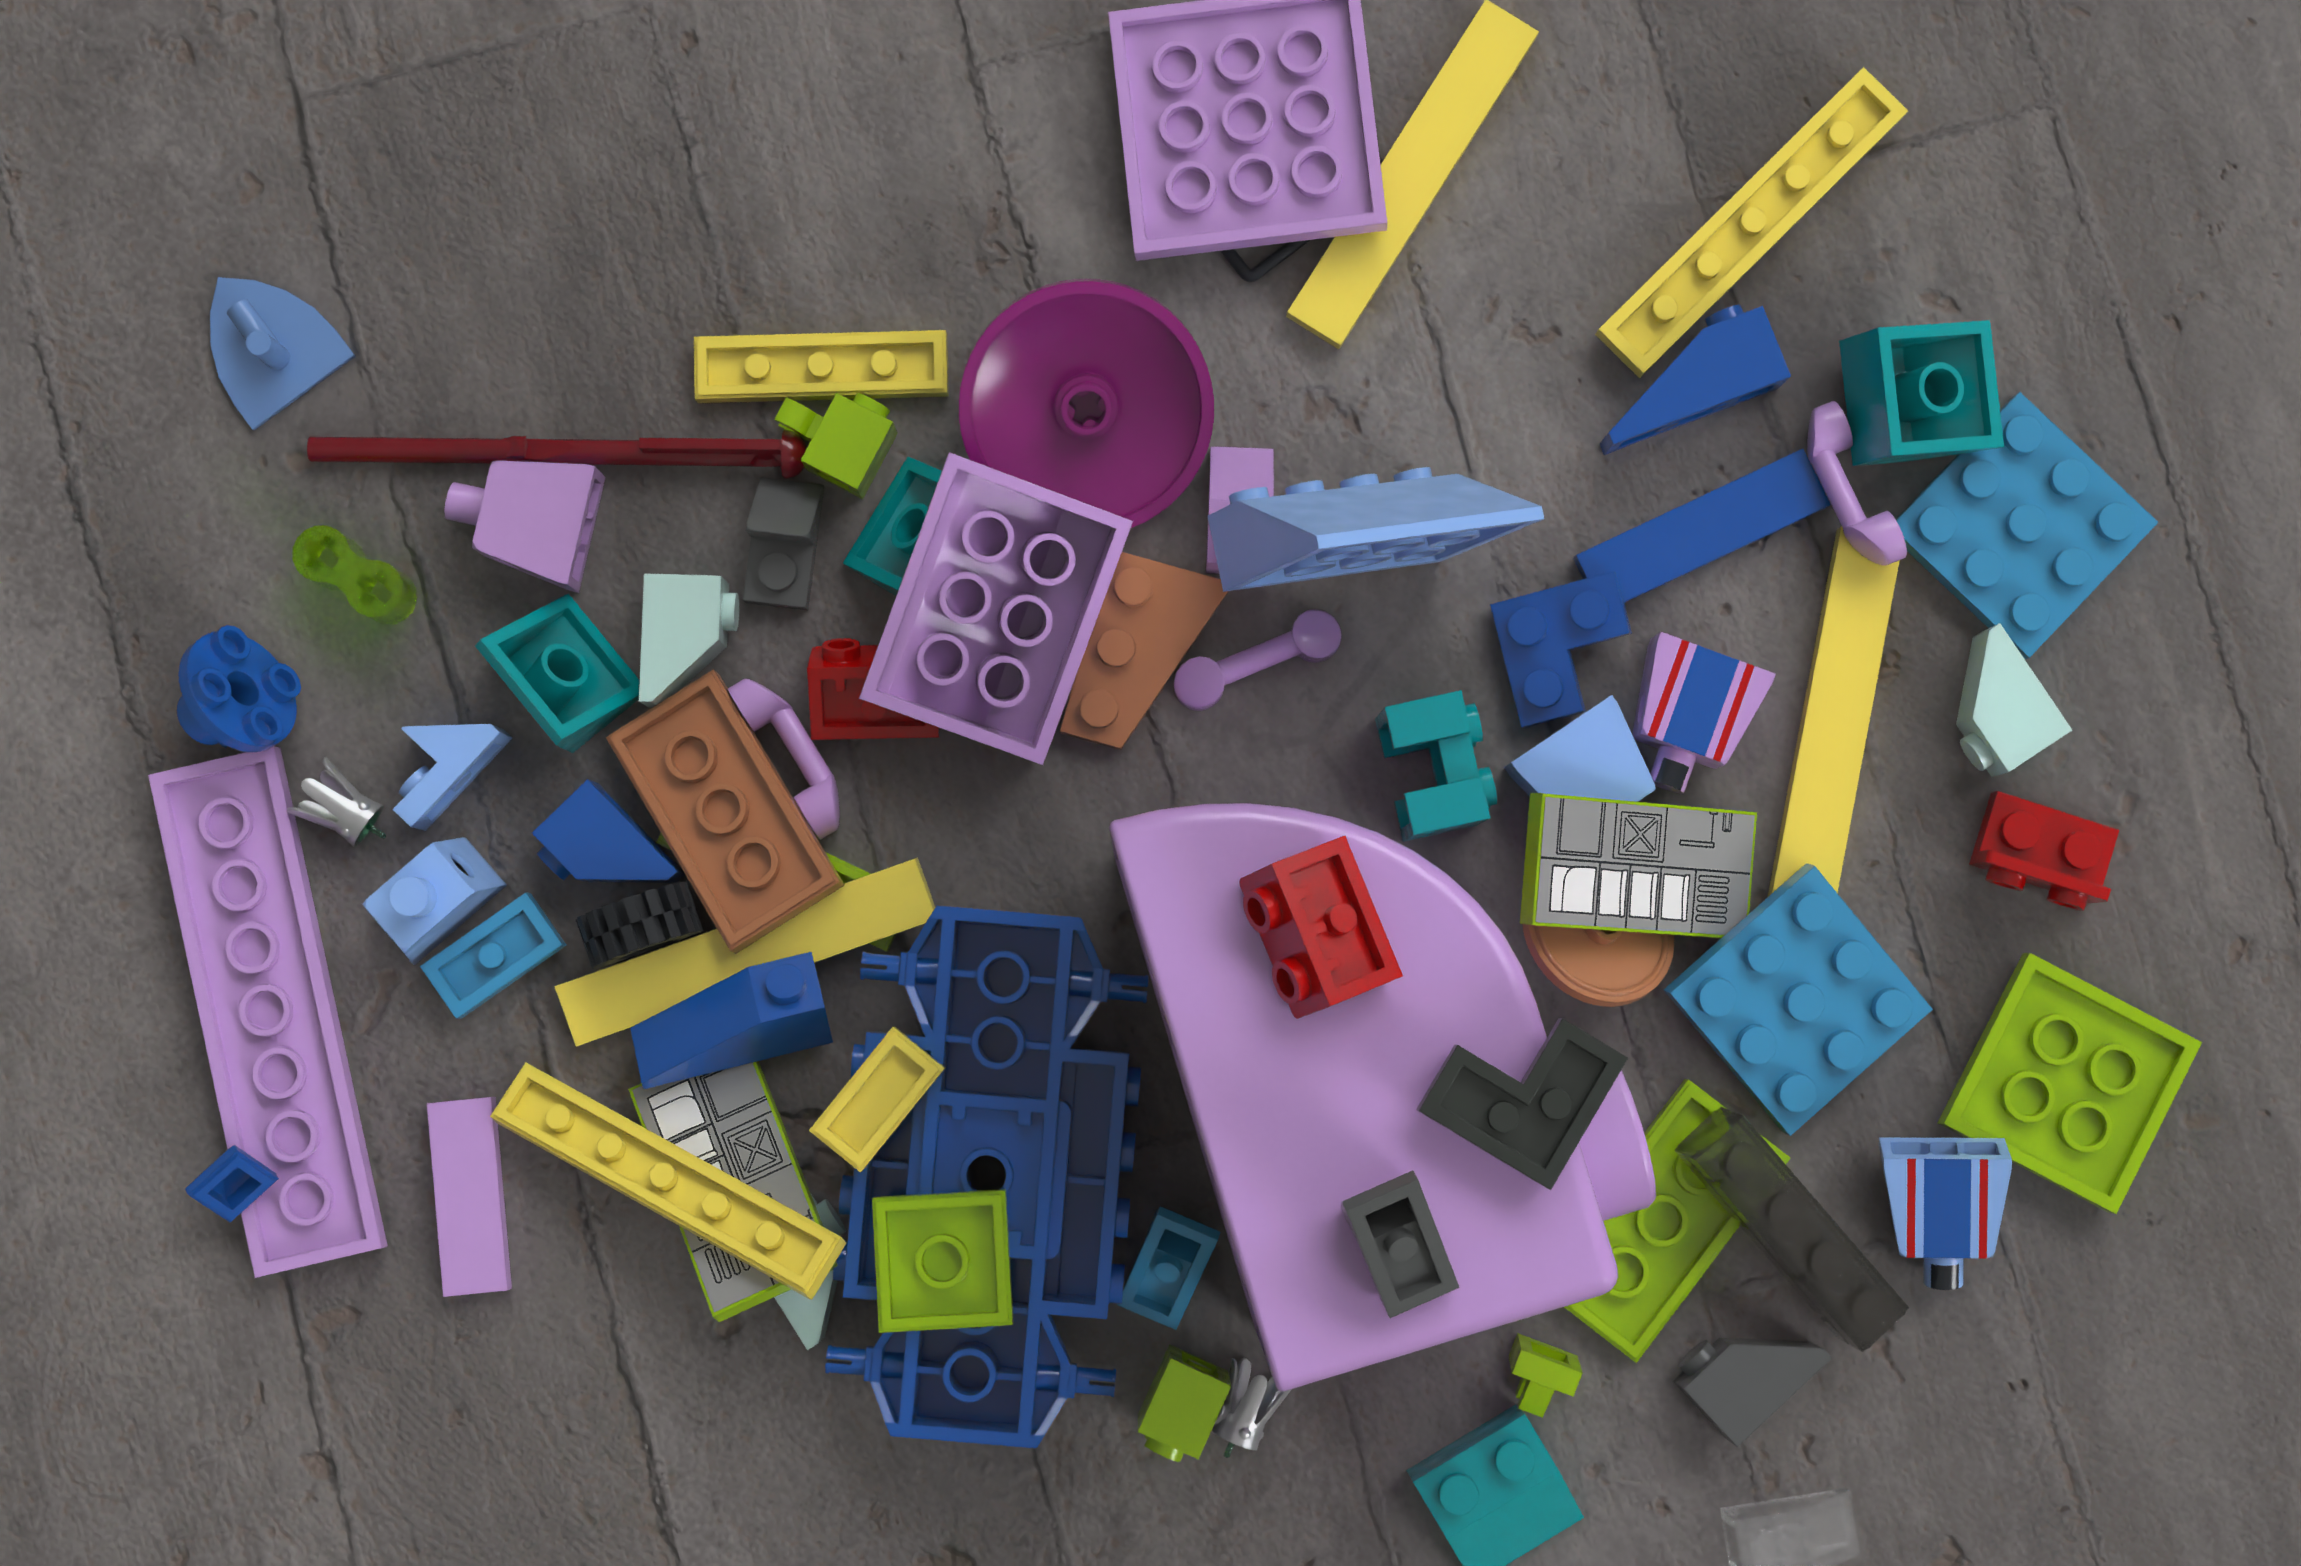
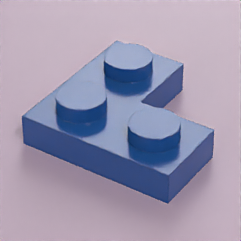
(1538, 640)

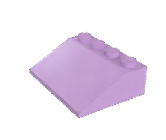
(995, 609)

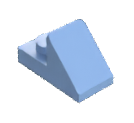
(460, 757)

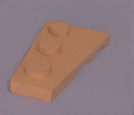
(1136, 645)

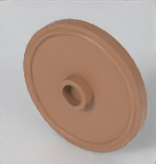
(1601, 964)

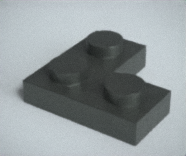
(1530, 1121)

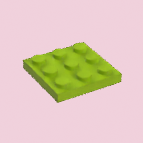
(2070, 1082)

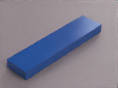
(1708, 527)

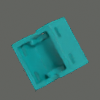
(1449, 733)

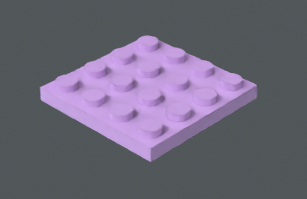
(1246, 124)

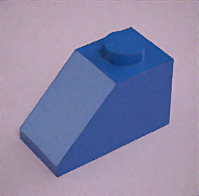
(601, 842)

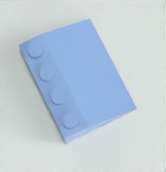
(1358, 526)

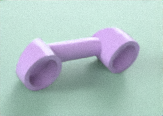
(1873, 537)
(1202, 680)
(821, 799)

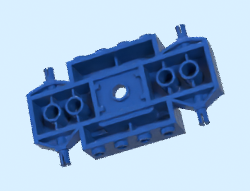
(1001, 1015)

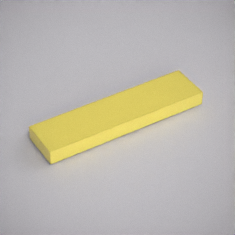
(820, 366)

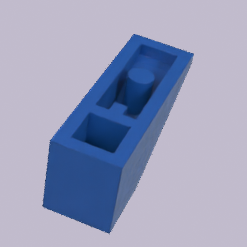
(1719, 369)
(735, 1022)

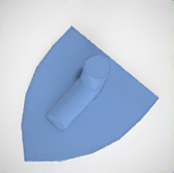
(269, 347)

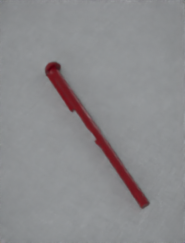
(645, 451)

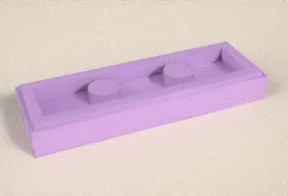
(469, 1197)

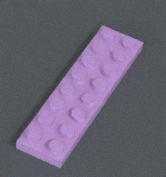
(268, 1007)

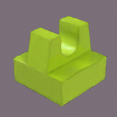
(1542, 1372)

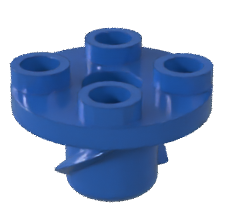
(235, 692)

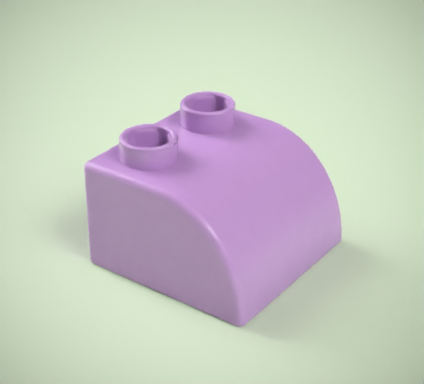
(1329, 1100)

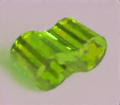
(354, 574)

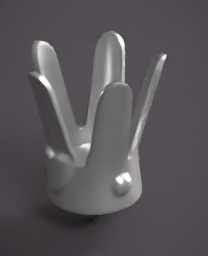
(339, 806)
(1246, 1408)

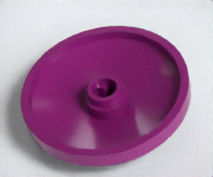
(1090, 397)

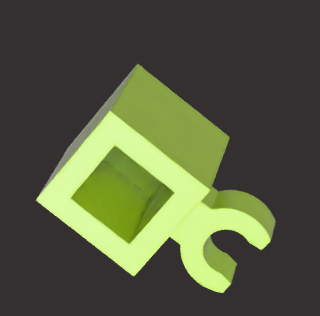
(845, 443)

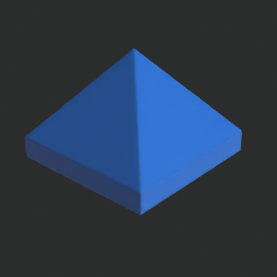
(231, 1183)

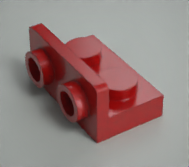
(834, 687)
(2045, 849)
(1319, 927)

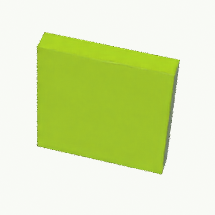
(942, 1261)

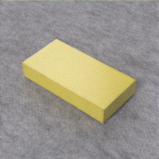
(877, 1099)

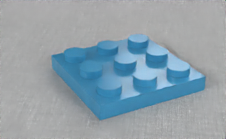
(2023, 527)
(1798, 999)

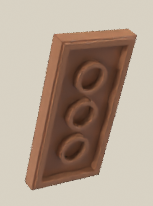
(724, 811)

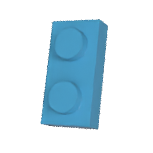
(493, 955)

